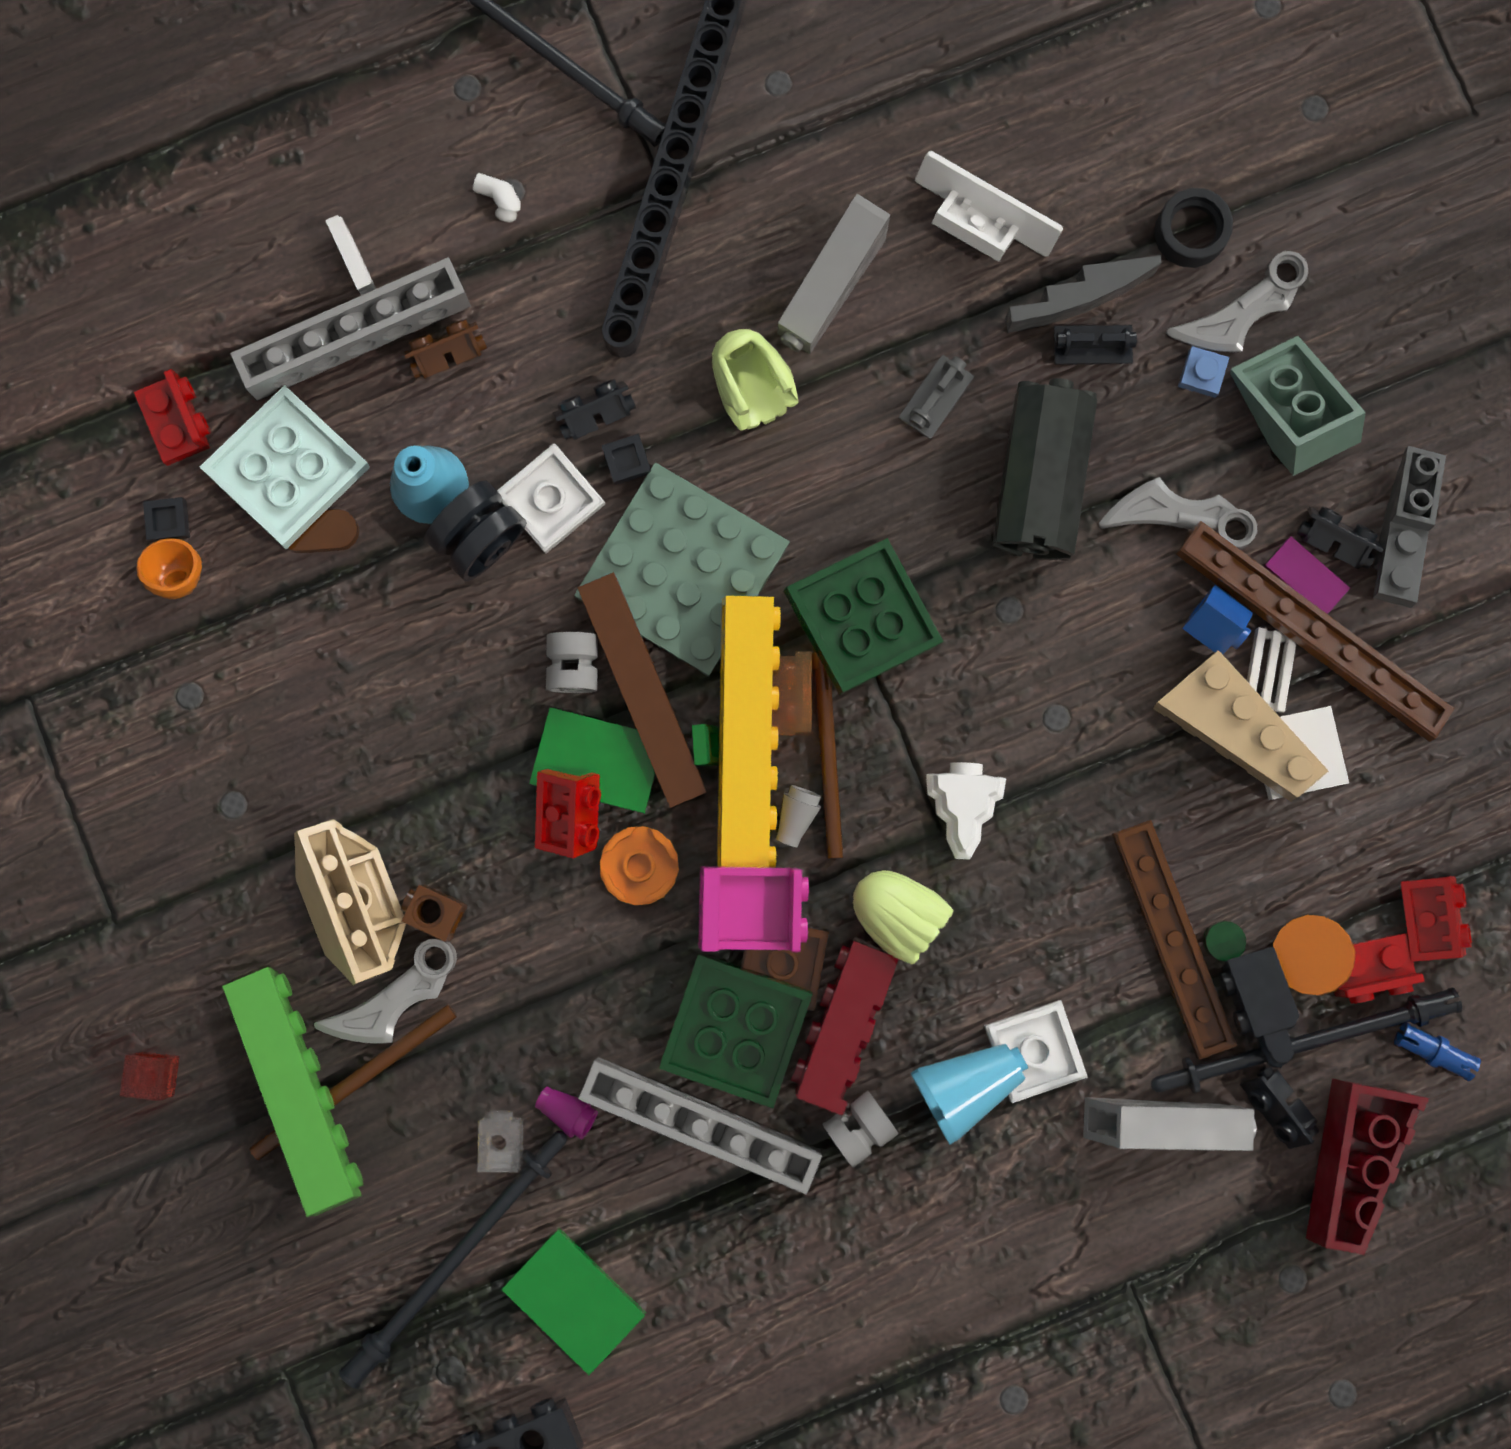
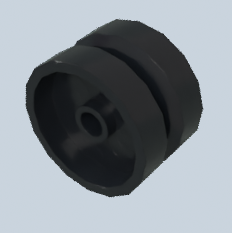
(475, 530)

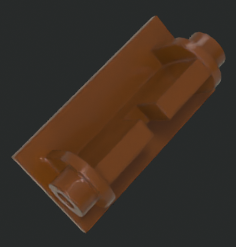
(430, 352)

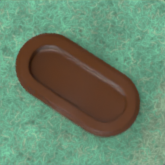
(330, 532)

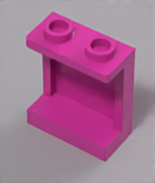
(752, 908)

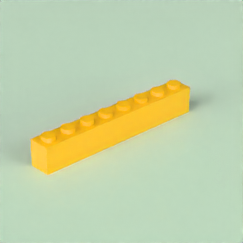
(747, 732)

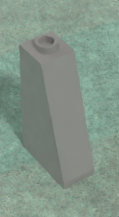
(834, 274)
(1168, 1124)

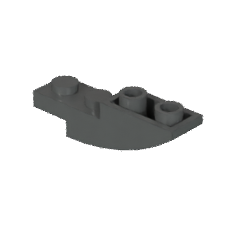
(1407, 525)

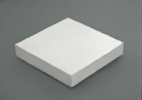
(551, 498)
(1319, 733)
(1046, 1046)

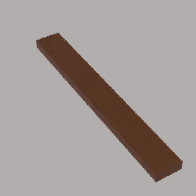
(1315, 631)

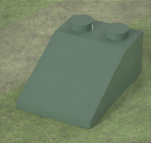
(1299, 405)

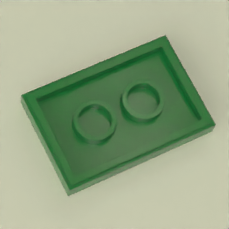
(589, 745)
(574, 1301)

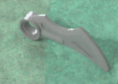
(1228, 326)
(1159, 505)
(377, 1017)

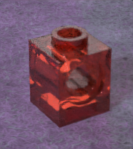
(149, 1076)

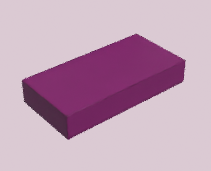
(1306, 575)

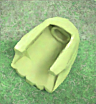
(752, 379)
(899, 913)

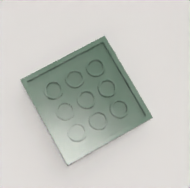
(678, 560)

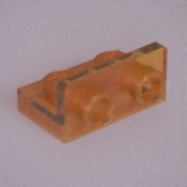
(795, 695)

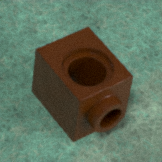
(451, 912)

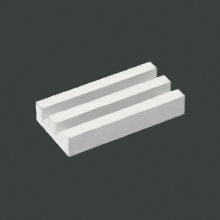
(350, 255)
(1285, 670)

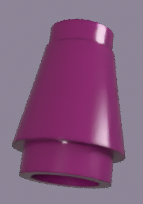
(567, 1112)

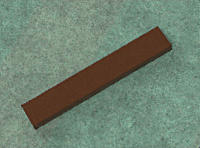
(642, 689)
(1174, 939)

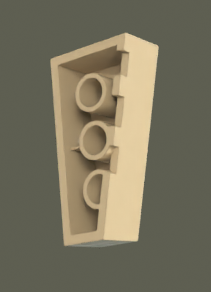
(1242, 727)

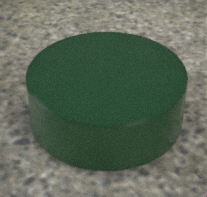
(1224, 940)

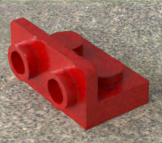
(172, 418)
(567, 812)
(1435, 918)
(1380, 966)

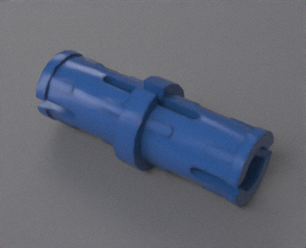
(1437, 1051)

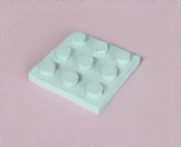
(285, 467)

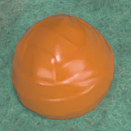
(169, 568)

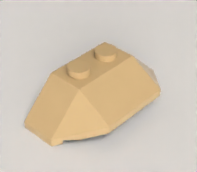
(348, 899)

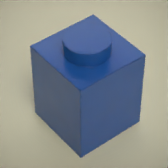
(1219, 621)

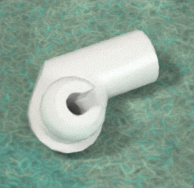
(502, 193)

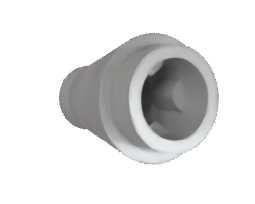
(797, 814)

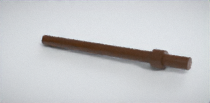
(828, 759)
(370, 1069)

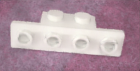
(983, 213)

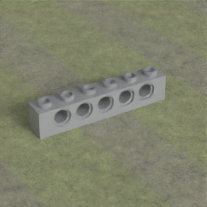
(351, 329)
(701, 1125)

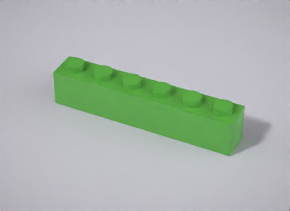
(293, 1091)

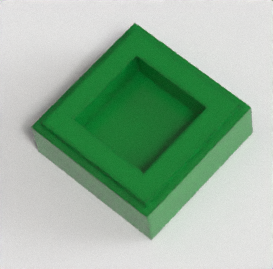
(706, 745)

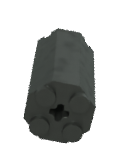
(1045, 470)

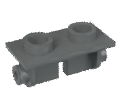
(937, 396)

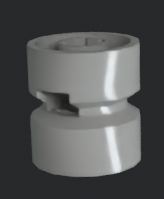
(571, 648)
(860, 1129)

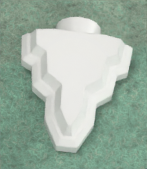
(964, 803)

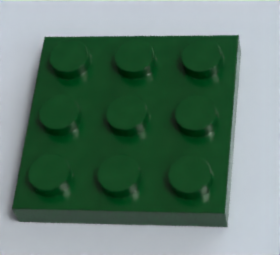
(863, 616)
(736, 1030)

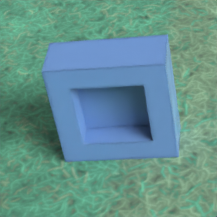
(1203, 371)

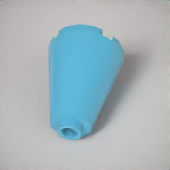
(426, 481)
(969, 1086)

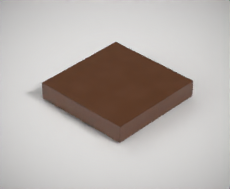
(795, 968)

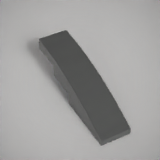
(1094, 287)

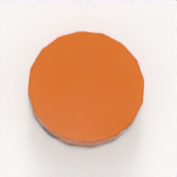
(639, 865)
(1315, 954)

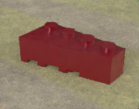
(844, 1027)
(1358, 1161)

